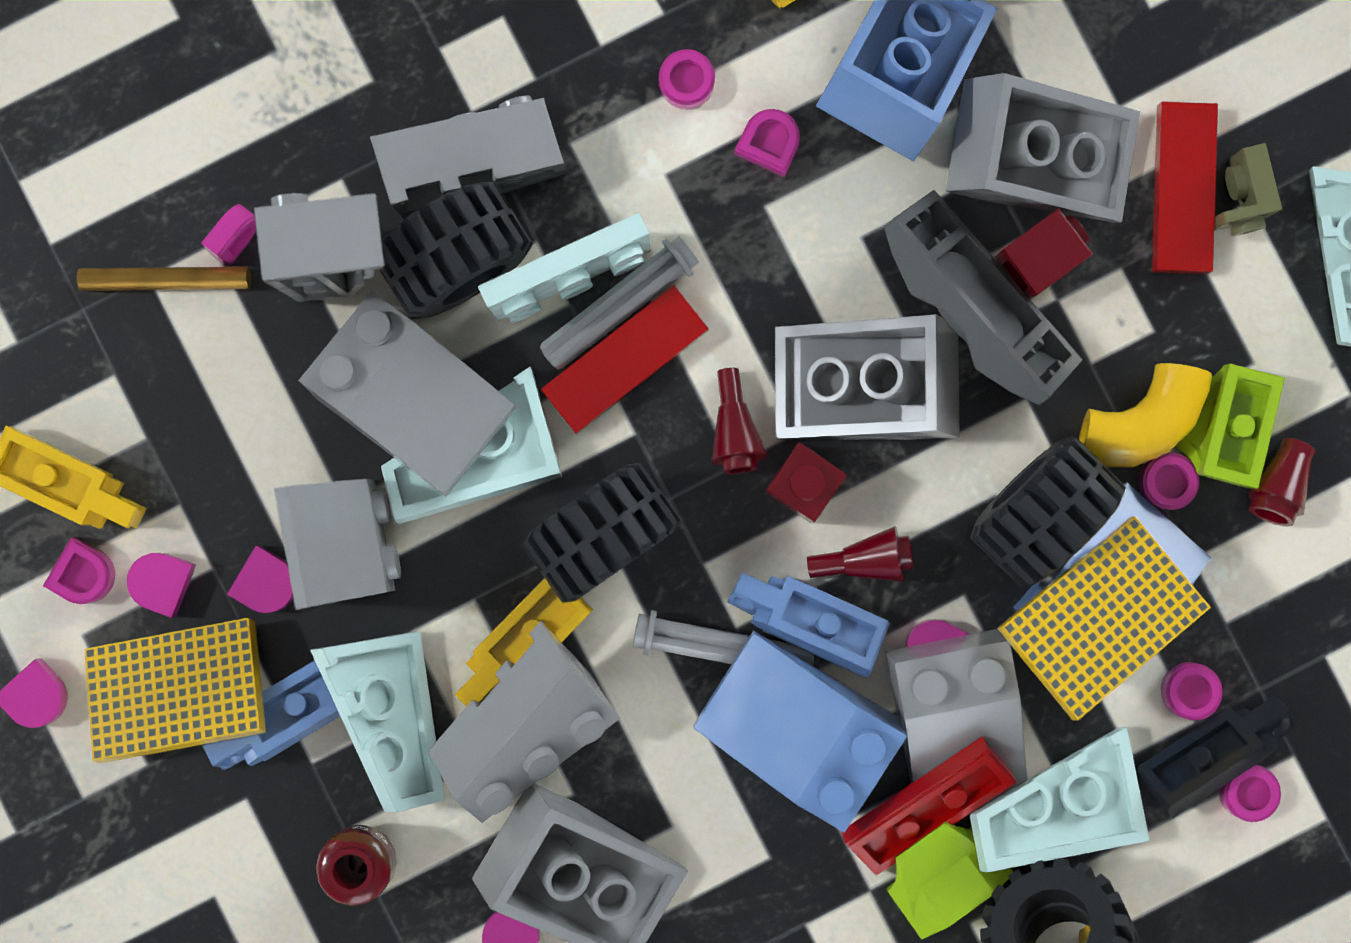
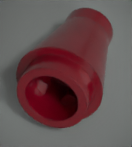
(1284, 484)

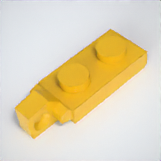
(63, 482)
(513, 637)

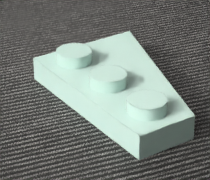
(1333, 213)
(514, 459)
(388, 715)
(1066, 810)

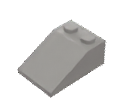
(1042, 148)
(867, 380)
(407, 393)
(336, 541)
(953, 696)
(575, 873)

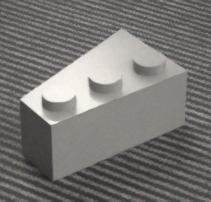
(498, 145)
(319, 245)
(523, 728)

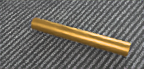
(163, 278)

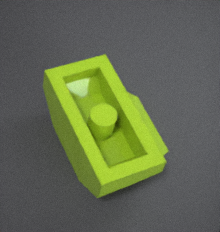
(1235, 426)
(942, 879)

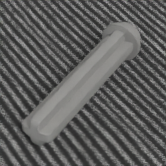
(619, 302)
(696, 640)

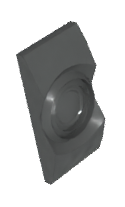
(979, 300)

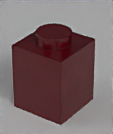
(1045, 253)
(805, 483)

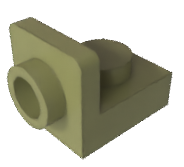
(1254, 185)

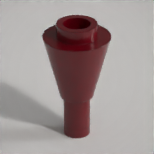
(736, 437)
(876, 557)

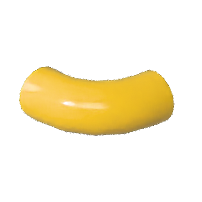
(1154, 423)

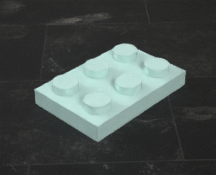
(567, 270)

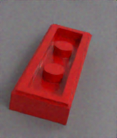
(1185, 187)
(625, 359)
(935, 798)

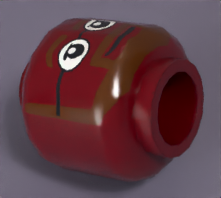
(348, 882)

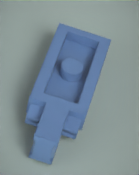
(812, 621)
(291, 712)

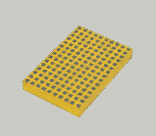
(1104, 618)
(174, 690)

